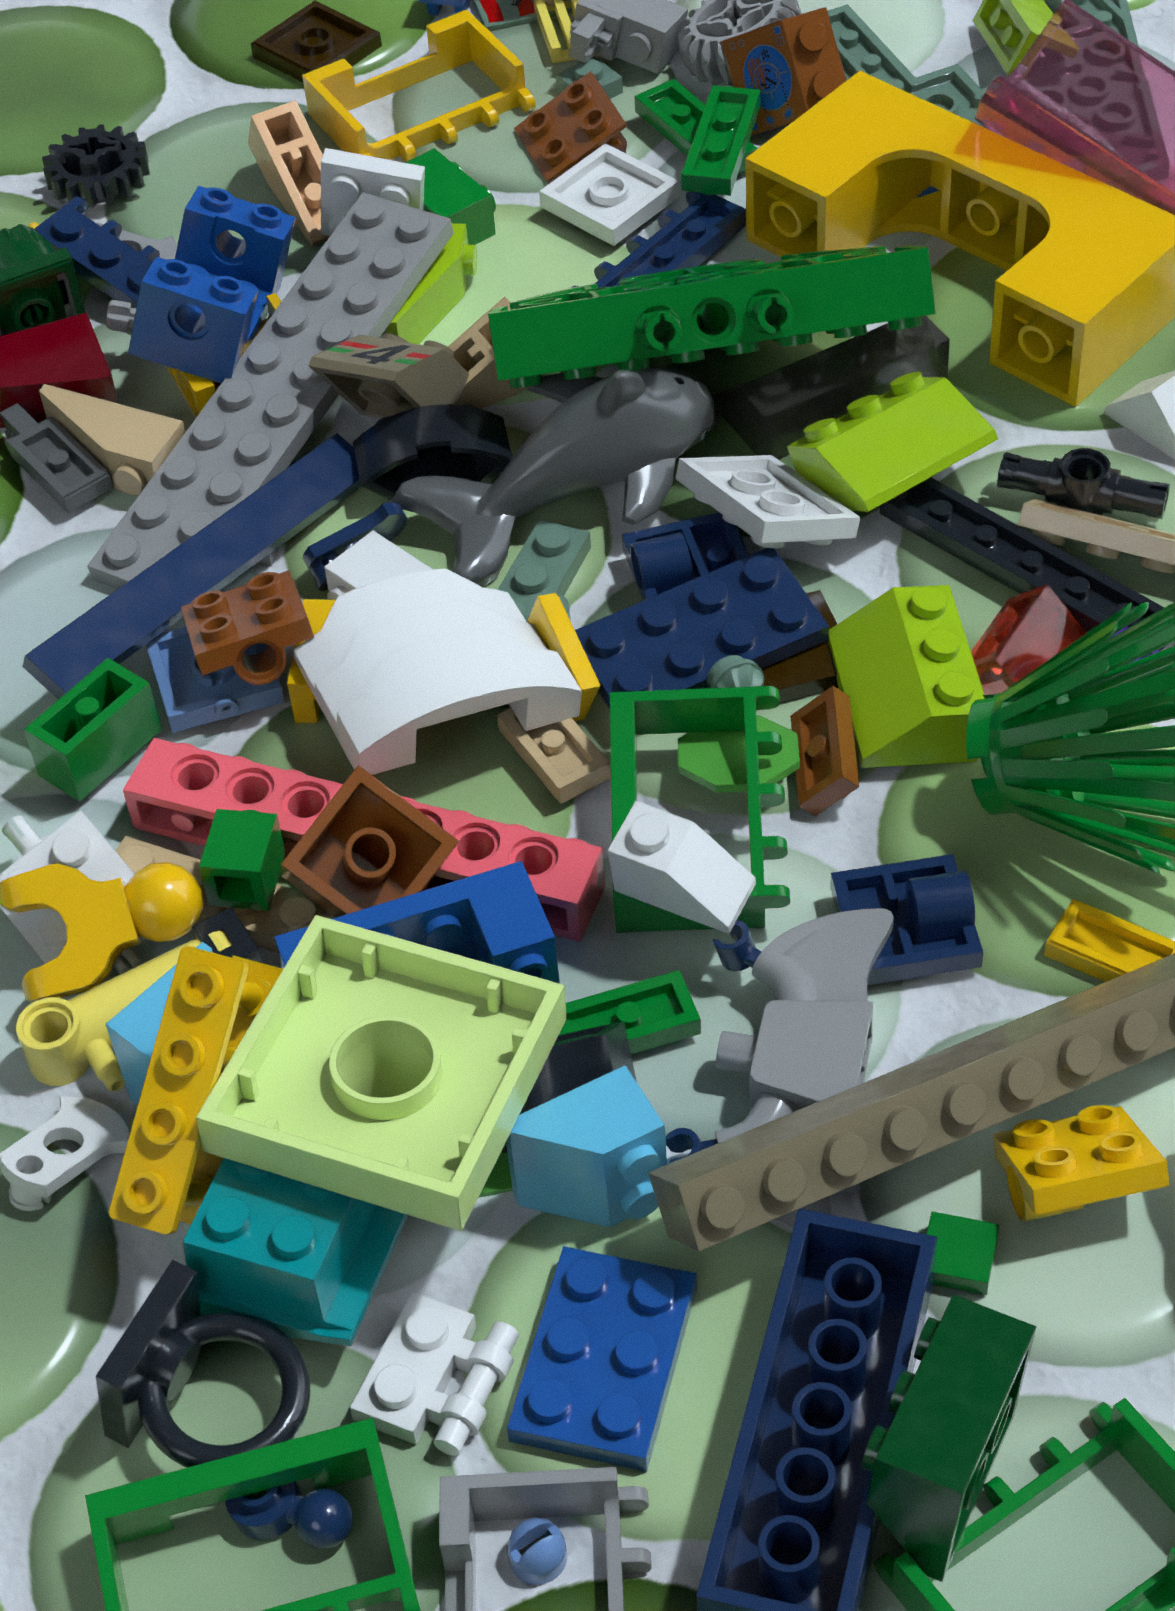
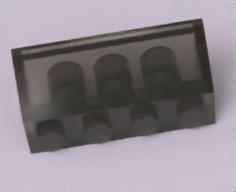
(781, 403)

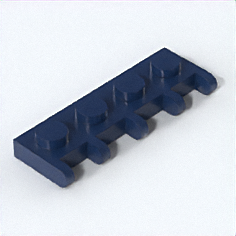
(681, 242)
(98, 252)

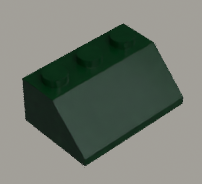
(946, 1428)

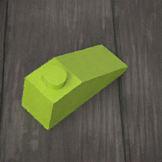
(437, 290)

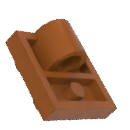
(231, 621)

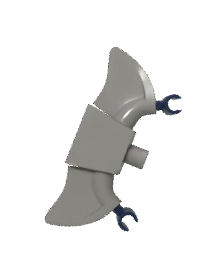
(814, 1031)

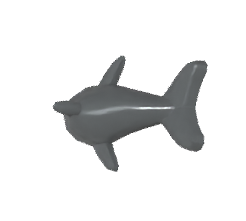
(599, 436)

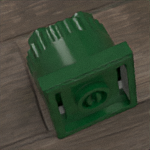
(35, 281)

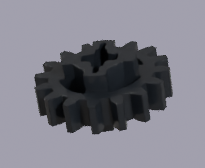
(96, 165)

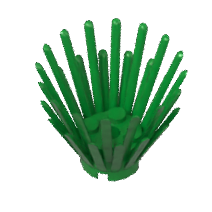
(1050, 747)

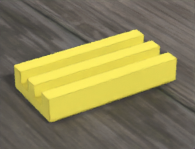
(548, 31)

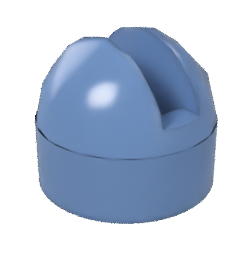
(544, 1559)

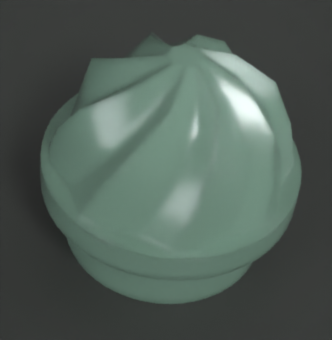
(734, 672)

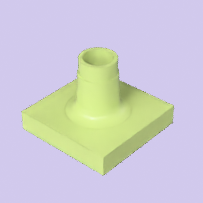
(384, 1071)

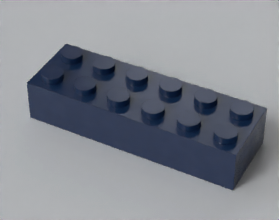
(835, 1344)

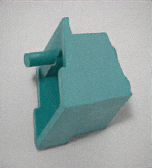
(289, 1252)

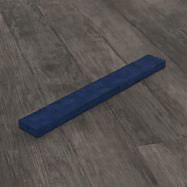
(199, 565)

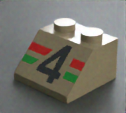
(391, 374)

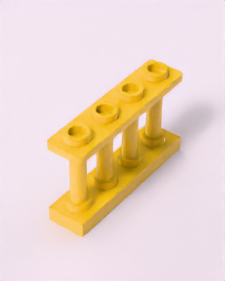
(200, 1029)

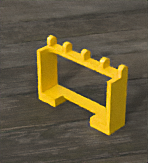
(451, 43)

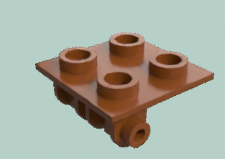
(572, 127)

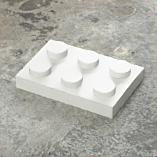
(767, 500)

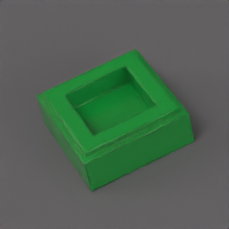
(963, 1252)

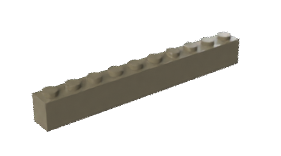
(917, 1108)

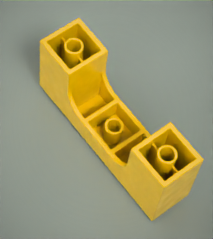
(1080, 257)

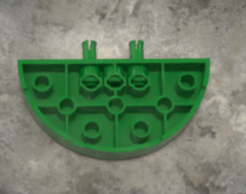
(710, 308)

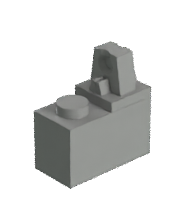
(627, 29)

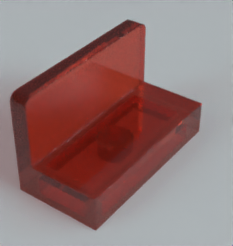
(1024, 636)

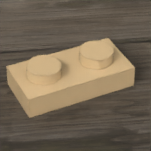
(558, 755)

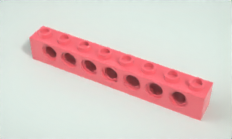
(182, 786)

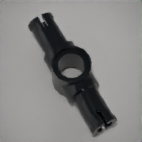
(1083, 483)

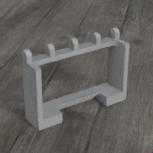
(537, 1495)

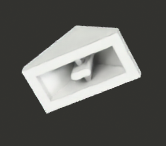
(1149, 411)

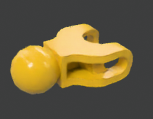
(101, 919)

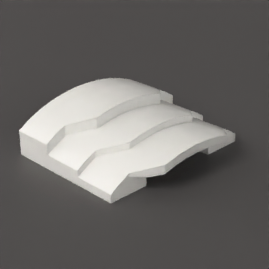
(427, 654)

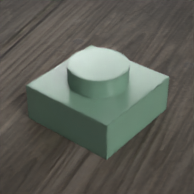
(608, 78)

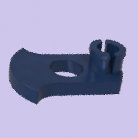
(386, 520)

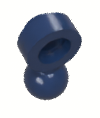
(320, 1517)

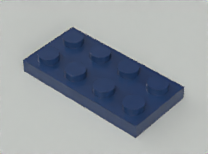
(678, 635)

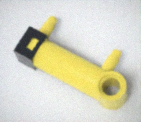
(72, 1034)

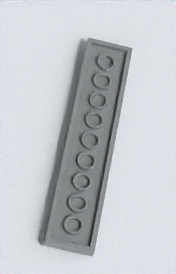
(274, 397)

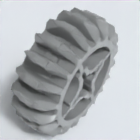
(719, 21)

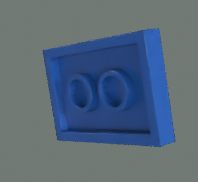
(603, 1358)

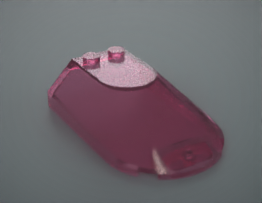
(1091, 106)

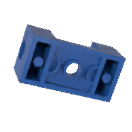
(212, 297)
(477, 917)

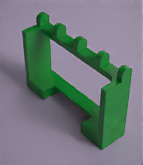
(689, 712)
(1119, 1430)
(326, 1456)

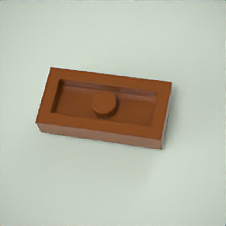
(825, 751)

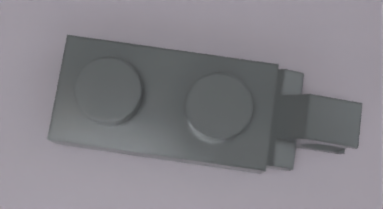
(54, 459)

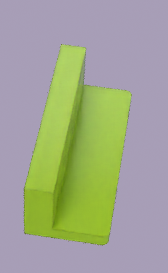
(1011, 27)

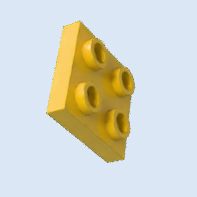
(1077, 1161)

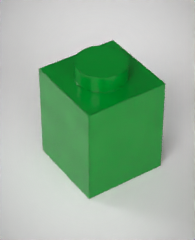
(242, 859)

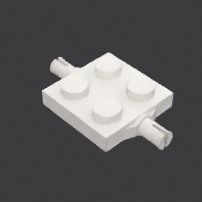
(72, 844)

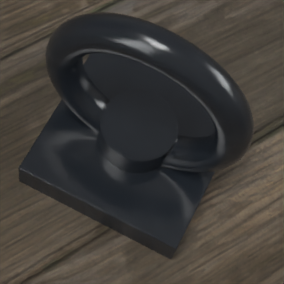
(160, 1355)

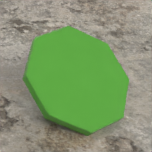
(719, 758)

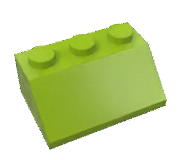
(890, 441)
(907, 677)

